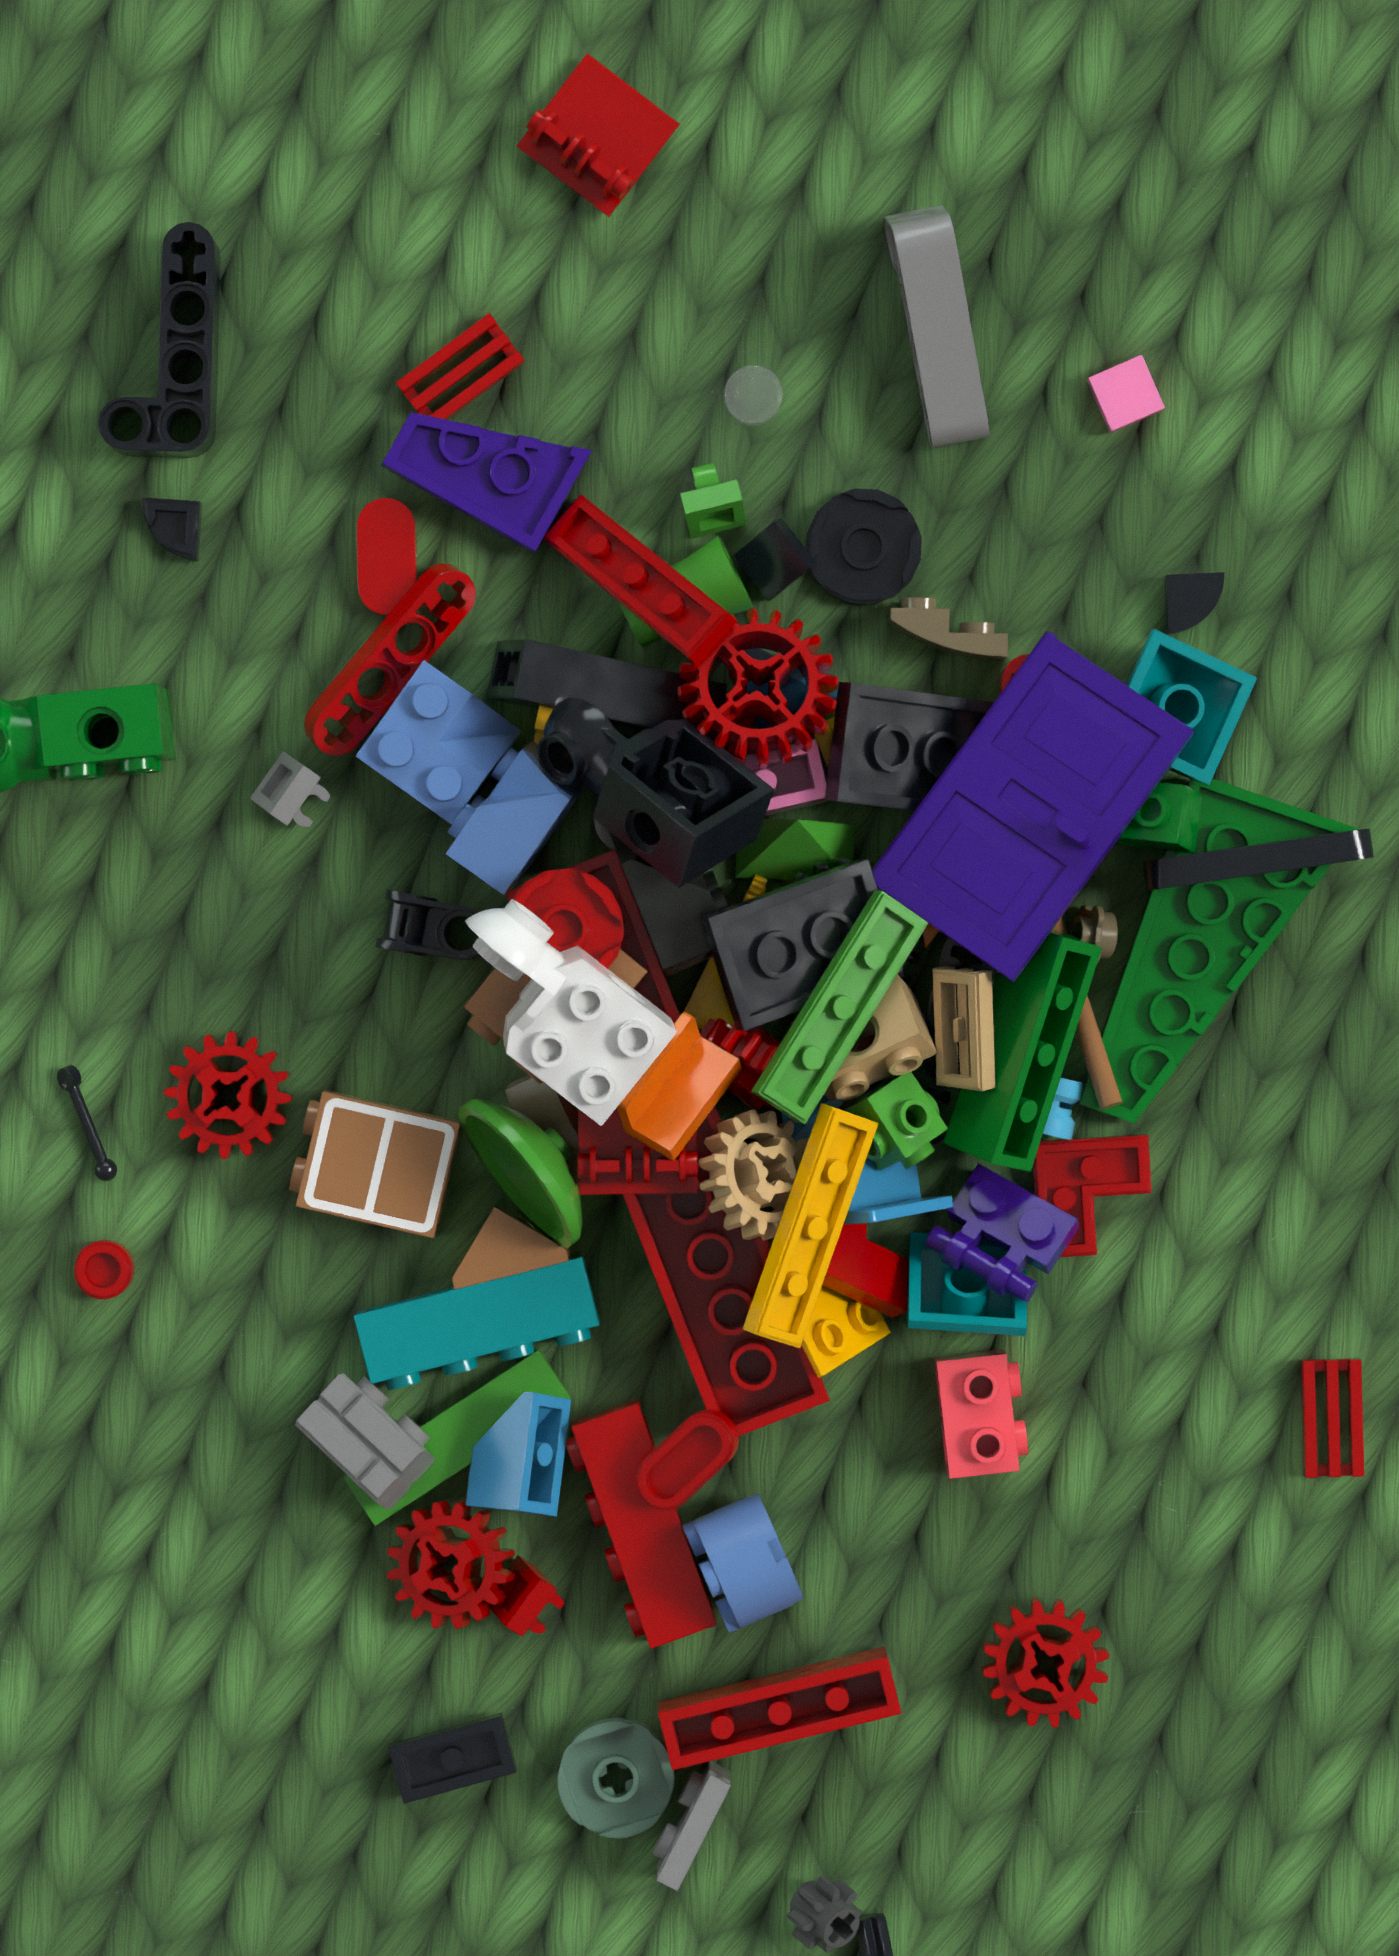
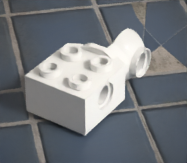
(575, 1017)

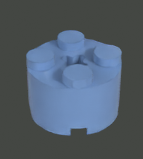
(743, 1562)

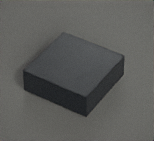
(774, 559)

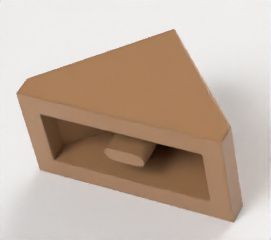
(505, 1249)

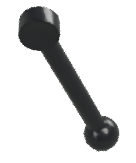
(70, 1080)

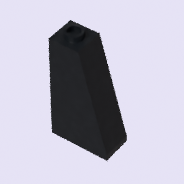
(623, 691)

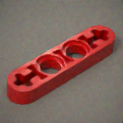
(397, 665)

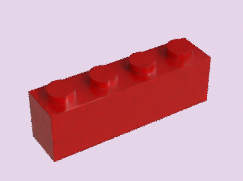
(647, 1542)
(778, 1708)

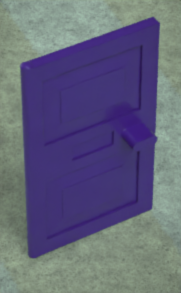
(1030, 806)

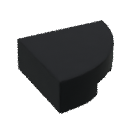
(175, 525)
(1190, 598)

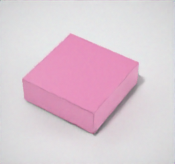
(1125, 394)

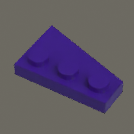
(487, 475)

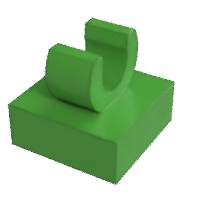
(713, 504)

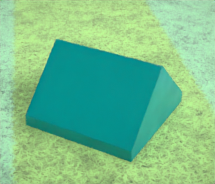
(1197, 692)
(958, 1299)

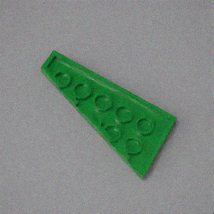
(1201, 942)

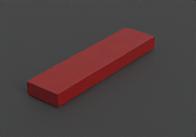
(639, 580)

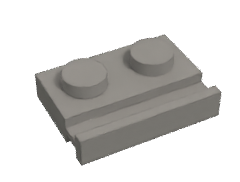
(680, 1843)

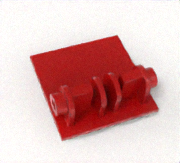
(597, 135)
(621, 1164)

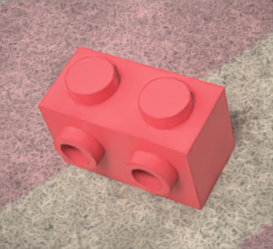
(978, 1413)

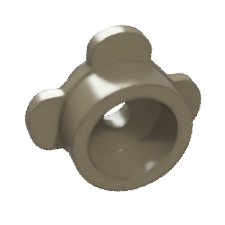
(1096, 928)

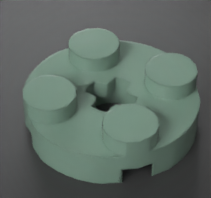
(600, 1807)

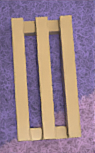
(971, 1029)

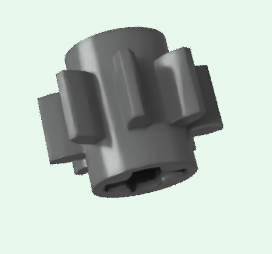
(824, 1914)

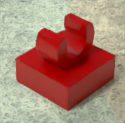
(525, 1598)

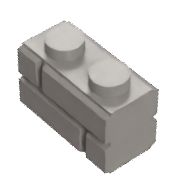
(366, 1439)

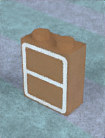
(376, 1163)

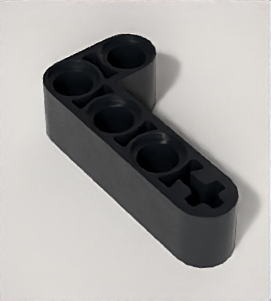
(174, 344)

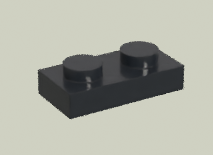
(452, 1758)

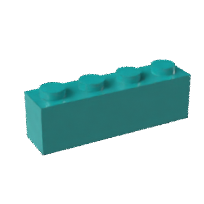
(477, 1320)

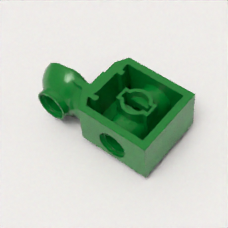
(62, 729)

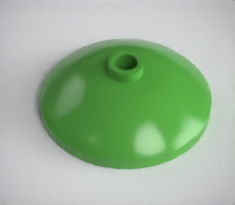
(526, 1167)

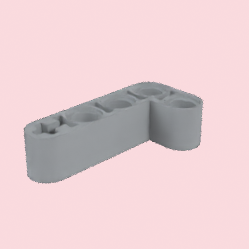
(938, 324)

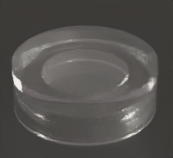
(753, 395)

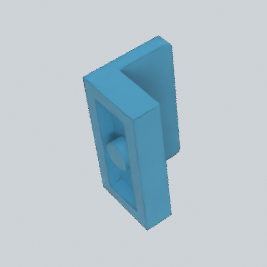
(890, 1195)

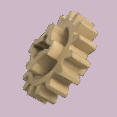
(752, 1174)

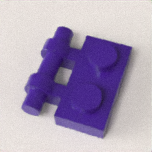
(1012, 1220)

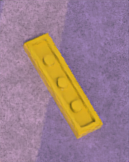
(810, 1226)

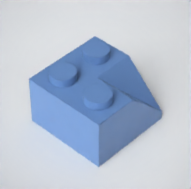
(438, 742)
(508, 829)

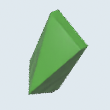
(794, 847)

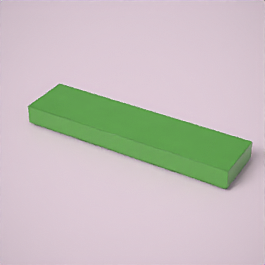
(839, 1007)
(465, 1423)

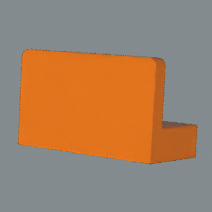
(678, 1090)

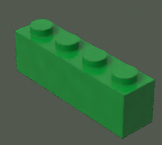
(1031, 1045)

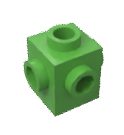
(906, 1121)

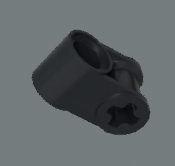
(426, 926)

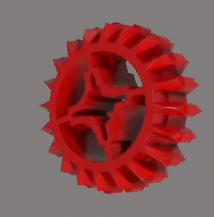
(776, 671)

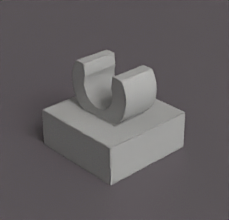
(287, 788)

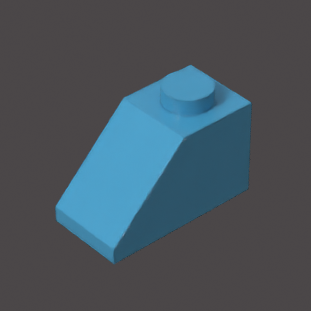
(522, 1458)

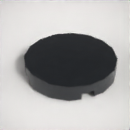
(864, 546)

